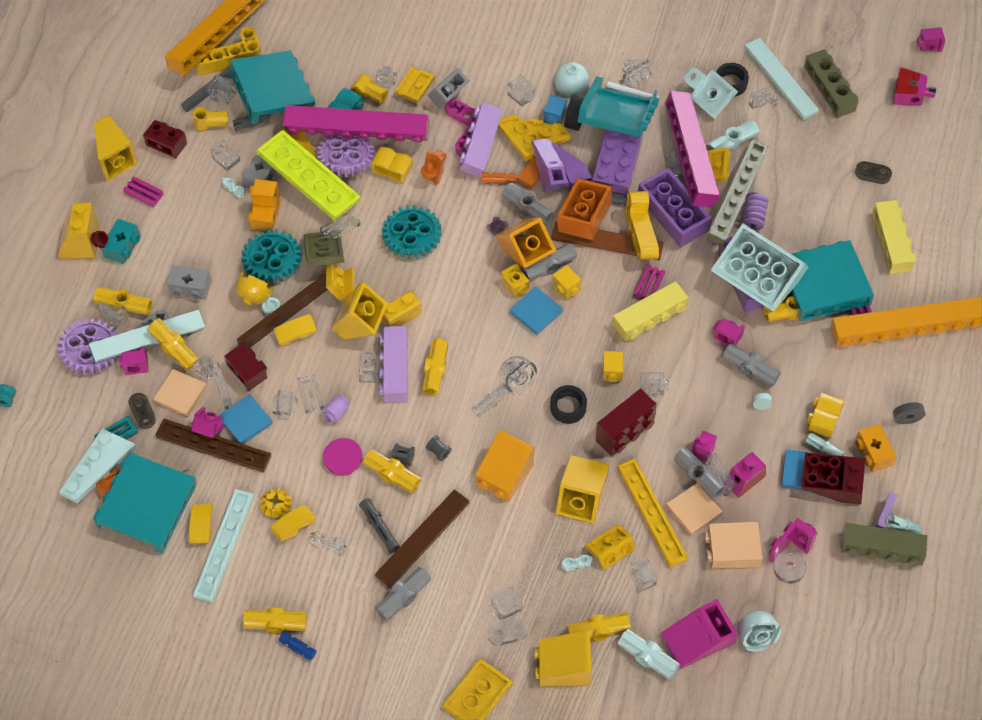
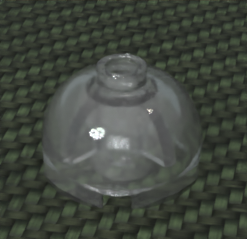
(517, 374)

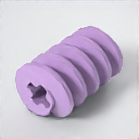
(755, 211)

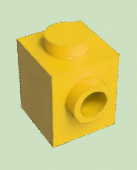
(567, 282)
(612, 366)

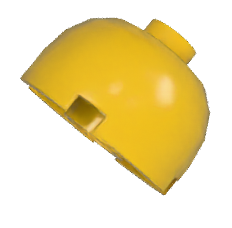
(252, 290)

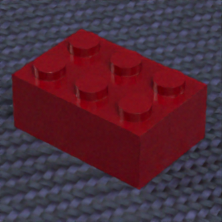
(626, 422)

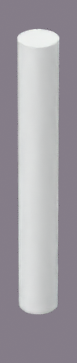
(620, 88)

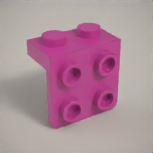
(798, 533)

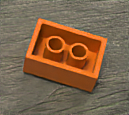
(584, 209)

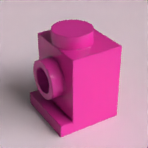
(931, 39)
(728, 332)
(134, 361)
(207, 423)
(704, 445)

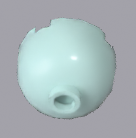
(571, 80)
(758, 629)

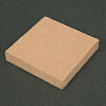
(180, 392)
(694, 509)

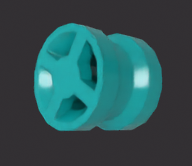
(6, 395)

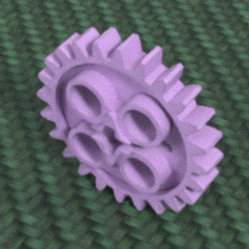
(345, 154)
(74, 356)

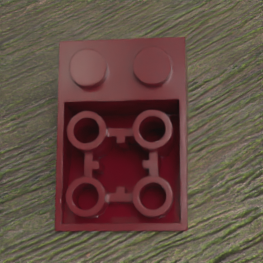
(834, 477)

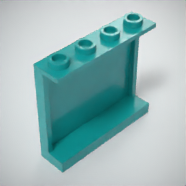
(270, 83)
(617, 110)
(831, 282)
(145, 501)

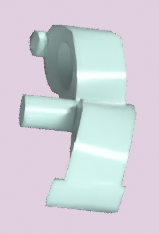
(230, 185)
(581, 562)

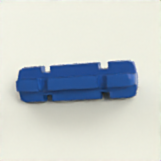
(297, 645)

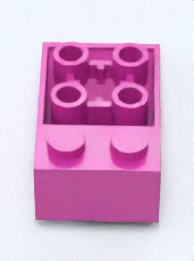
(700, 634)

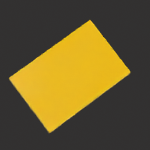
(477, 692)

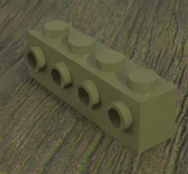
(884, 544)

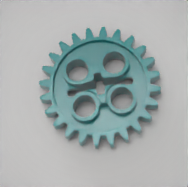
(411, 232)
(257, 250)

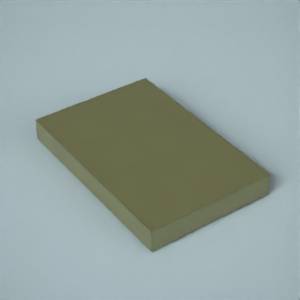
(322, 250)

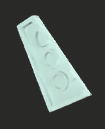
(96, 463)

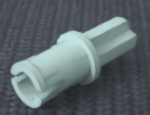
(822, 445)
(903, 524)

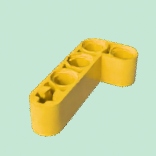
(221, 57)
(640, 225)

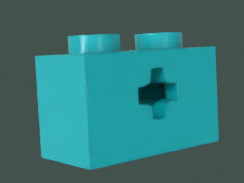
(121, 241)

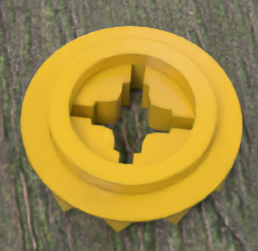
(281, 508)

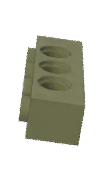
(831, 83)

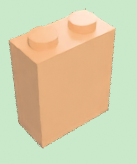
(733, 545)

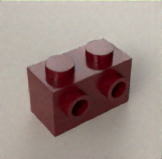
(165, 139)
(246, 366)

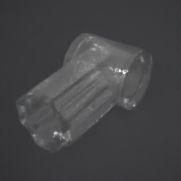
(674, 163)

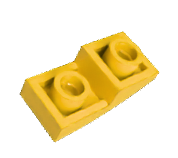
(294, 329)
(200, 523)
(290, 523)

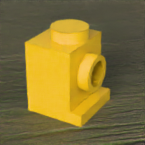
(515, 280)

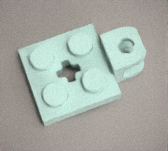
(704, 85)

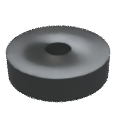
(909, 413)

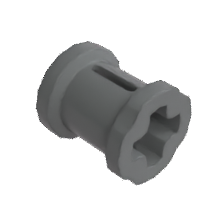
(438, 448)
(403, 453)

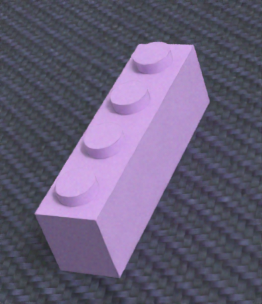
(480, 140)
(395, 364)

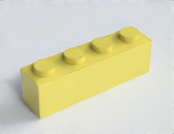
(893, 237)
(650, 311)

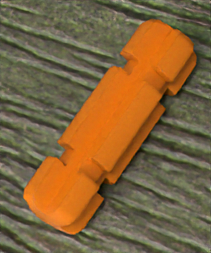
(500, 178)

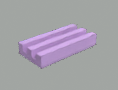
(886, 510)

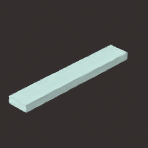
(781, 79)
(140, 337)
(223, 546)

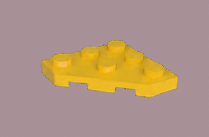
(522, 132)

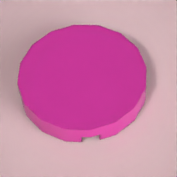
(342, 456)

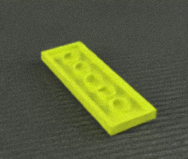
(308, 175)

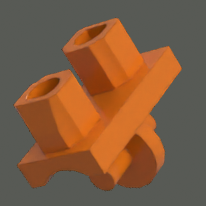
(433, 166)

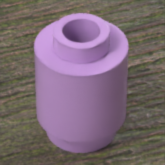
(335, 408)

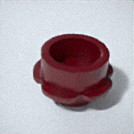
(99, 239)

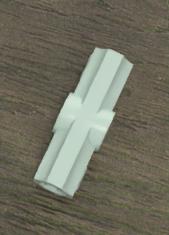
(734, 136)
(648, 654)

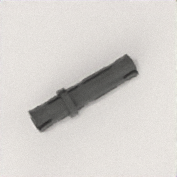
(374, 518)

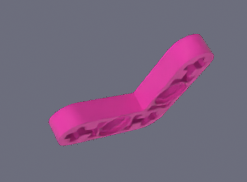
(454, 113)

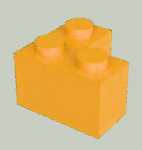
(265, 205)

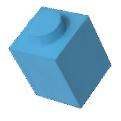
(555, 110)

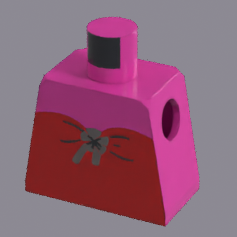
(911, 88)
(749, 472)

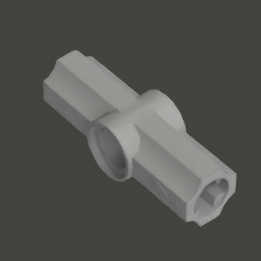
(521, 199)
(550, 263)
(751, 365)
(707, 480)
(402, 593)

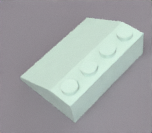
(759, 267)

